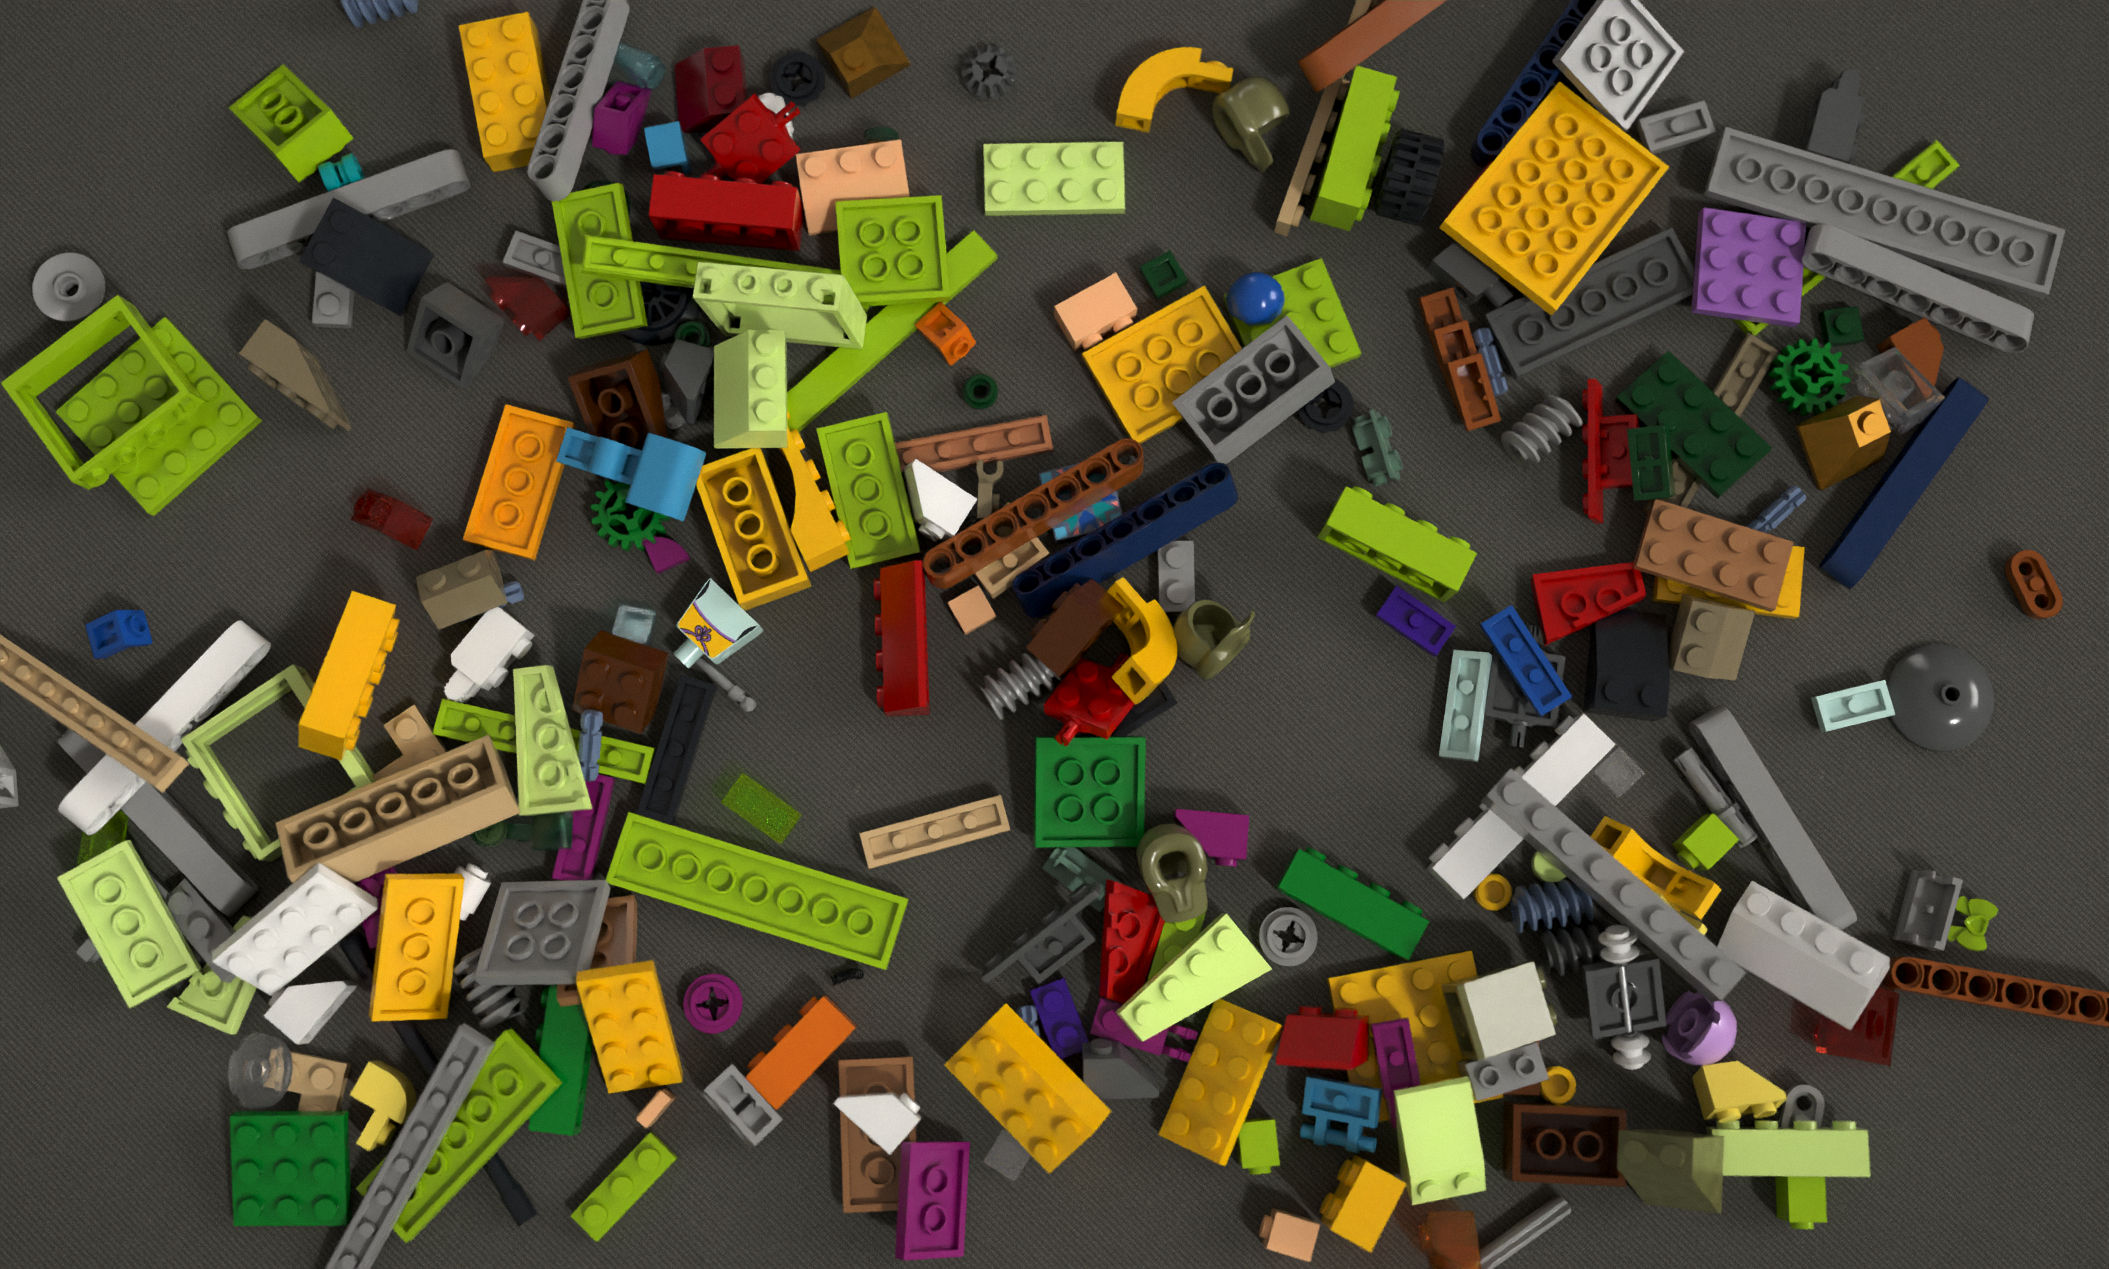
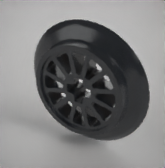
(664, 330)

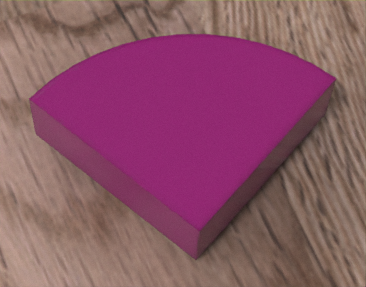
(665, 554)

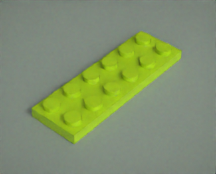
(498, 1104)

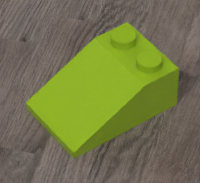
(291, 123)

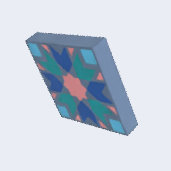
(1087, 519)

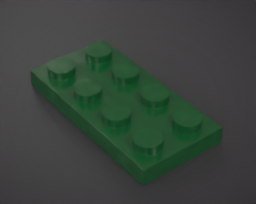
(1702, 428)

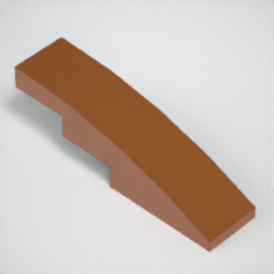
(1458, 360)

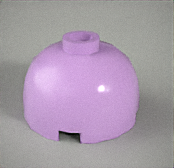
(1699, 1029)

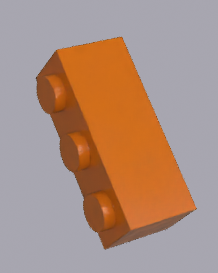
(799, 1050)

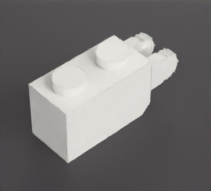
(487, 654)

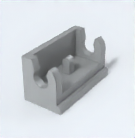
(1927, 910)

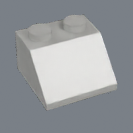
(935, 501)

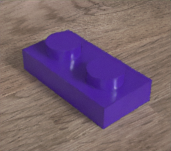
(1415, 621)
(1059, 1018)

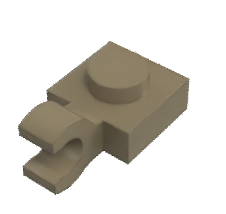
(987, 501)

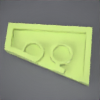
(215, 1001)

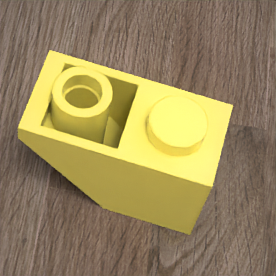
(1735, 1090)

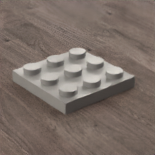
(1618, 58)
(542, 932)

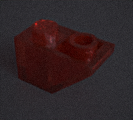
(531, 300)
(391, 518)

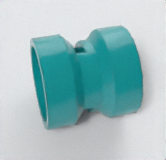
(341, 173)

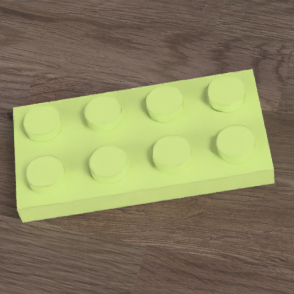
(1054, 178)
(129, 923)

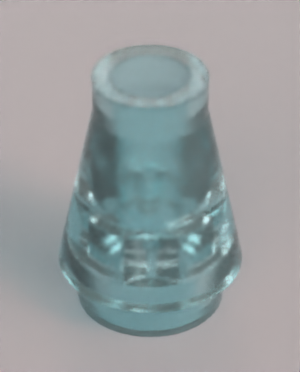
(640, 66)

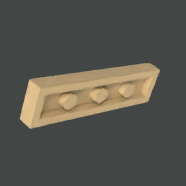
(934, 832)

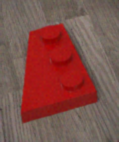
(1583, 596)
(1128, 941)

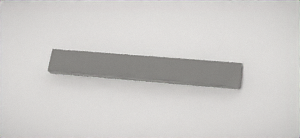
(412, 1150)

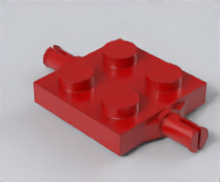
(751, 141)
(1089, 700)

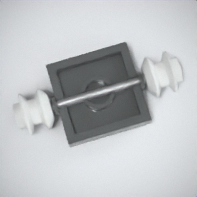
(1624, 996)

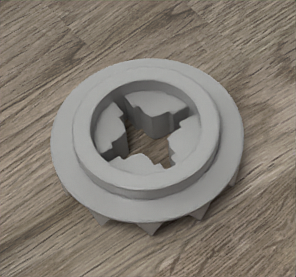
(1302, 927)

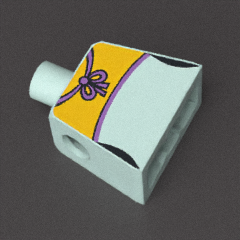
(714, 626)

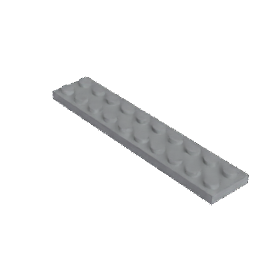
(1886, 212)

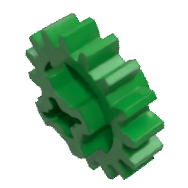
(1820, 367)
(616, 517)

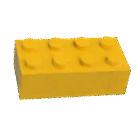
(506, 87)
(751, 528)
(346, 677)
(1028, 1088)

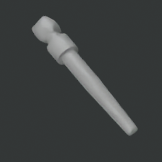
(734, 692)

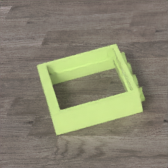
(781, 302)
(217, 779)

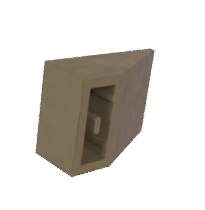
(293, 372)

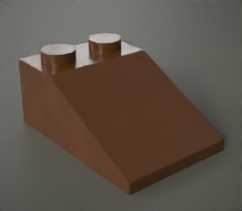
(621, 399)

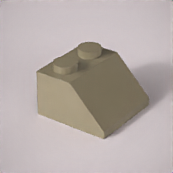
(462, 589)
(1709, 638)

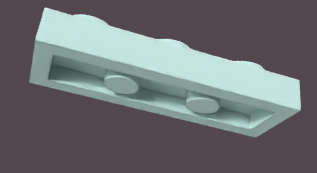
(1465, 705)

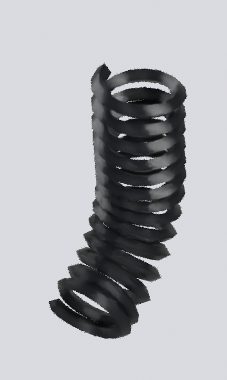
(851, 973)

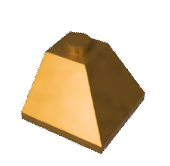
(863, 52)
(1844, 439)

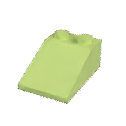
(1439, 1141)

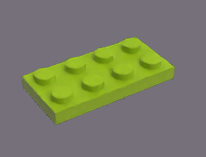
(597, 302)
(869, 489)

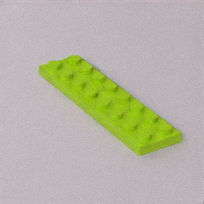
(757, 890)

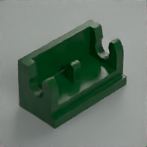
(1651, 462)

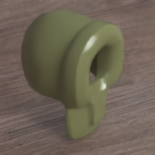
(1247, 114)
(1210, 637)
(1168, 851)

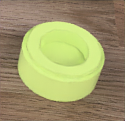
(1544, 869)

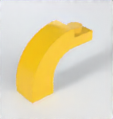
(1165, 73)
(1149, 639)
(1678, 885)

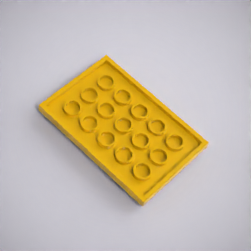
(1554, 198)

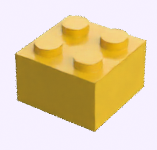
(1361, 1202)

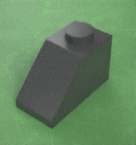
(688, 376)
(1116, 1072)

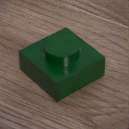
(1163, 275)
(1841, 326)

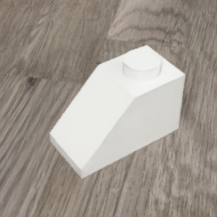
(306, 1008)
(882, 1116)

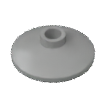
(57, 278)

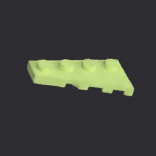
(546, 753)
(1197, 976)

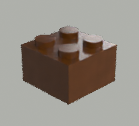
(1073, 626)
(620, 680)

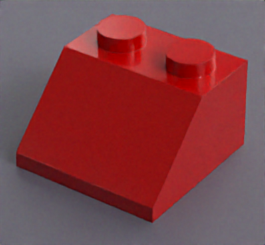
(1324, 1039)

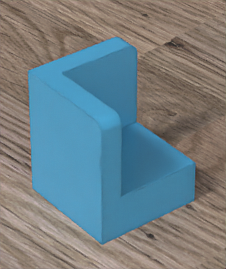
(667, 146)

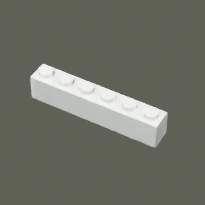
(1488, 838)

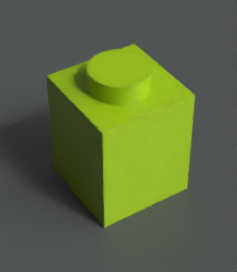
(1704, 843)
(1258, 1145)
(1801, 1200)

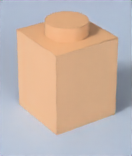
(1289, 1234)

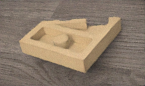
(1001, 573)

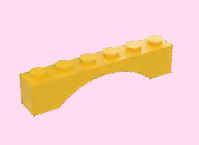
(813, 525)

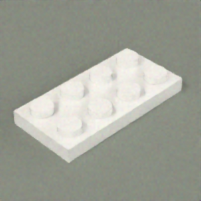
(295, 929)

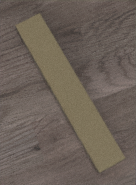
(1735, 390)

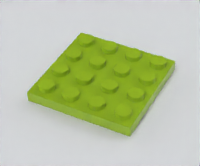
(134, 389)

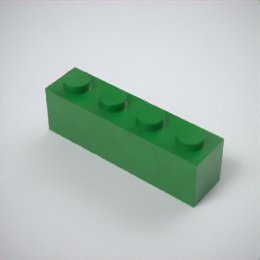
(1352, 904)
(567, 1052)

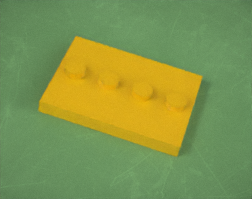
(1160, 361)

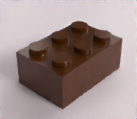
(1562, 1143)

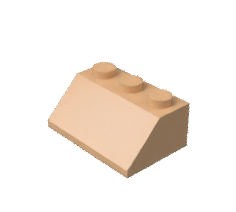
(849, 175)

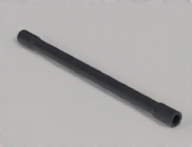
(510, 1192)

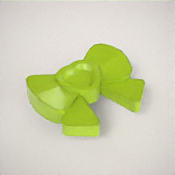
(1979, 914)

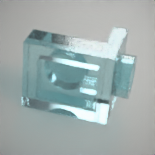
(635, 624)

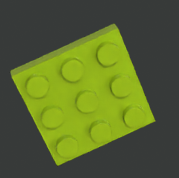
(894, 250)
(1314, 310)

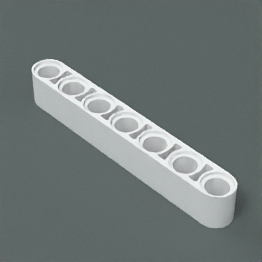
(168, 721)

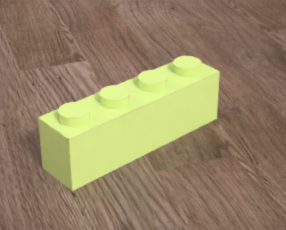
(1794, 1150)

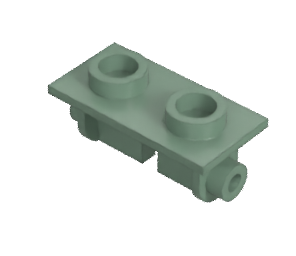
(1375, 434)
(1074, 869)

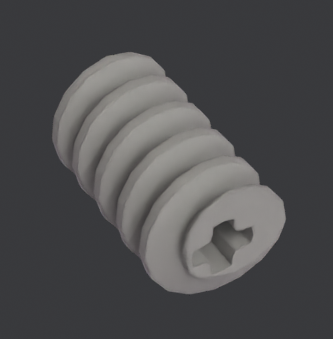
(1538, 429)
(1017, 684)
(492, 998)

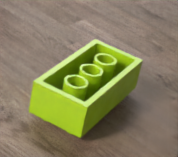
(1355, 149)
(1397, 544)

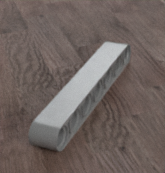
(575, 96)
(377, 196)
(1917, 288)
(1770, 817)
(176, 836)

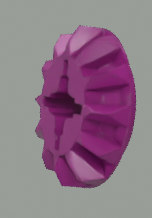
(702, 1017)

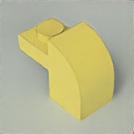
(391, 1097)

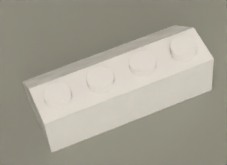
(1803, 955)

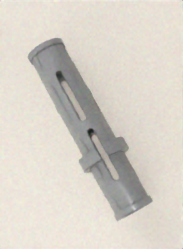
(1714, 796)

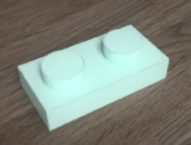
(1853, 706)

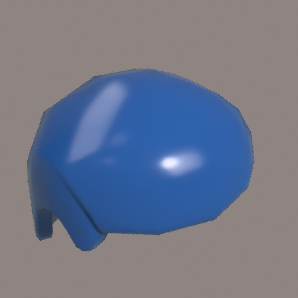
(1255, 299)

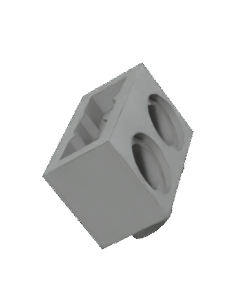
(1504, 1071)
(741, 1106)

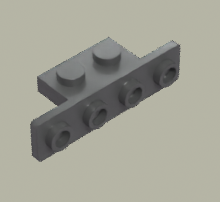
(1052, 942)

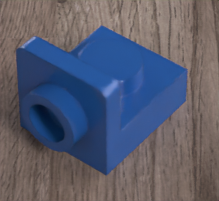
(118, 632)

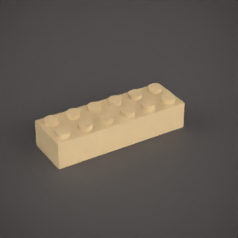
(401, 814)

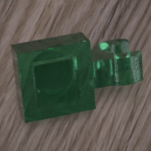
(547, 831)

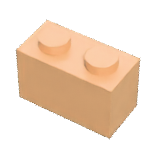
(1095, 313)

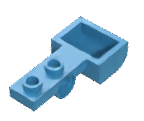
(658, 476)

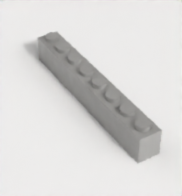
(1613, 886)

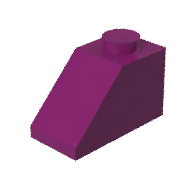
(620, 118)
(1221, 834)

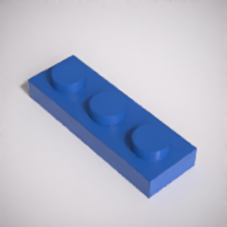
(1525, 661)

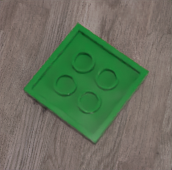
(1089, 791)
(290, 1168)

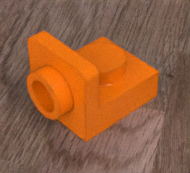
(946, 333)

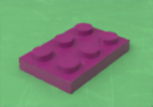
(932, 1199)

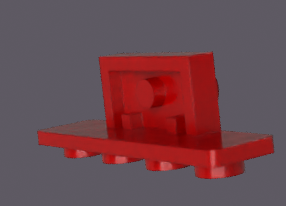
(1608, 451)

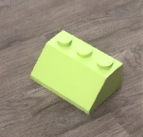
(751, 390)

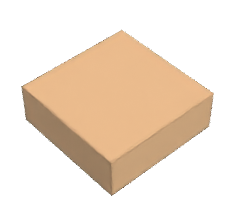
(971, 610)
(655, 1107)

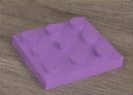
(1748, 267)

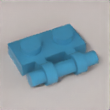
(1341, 1102)

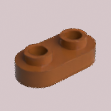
(2035, 583)

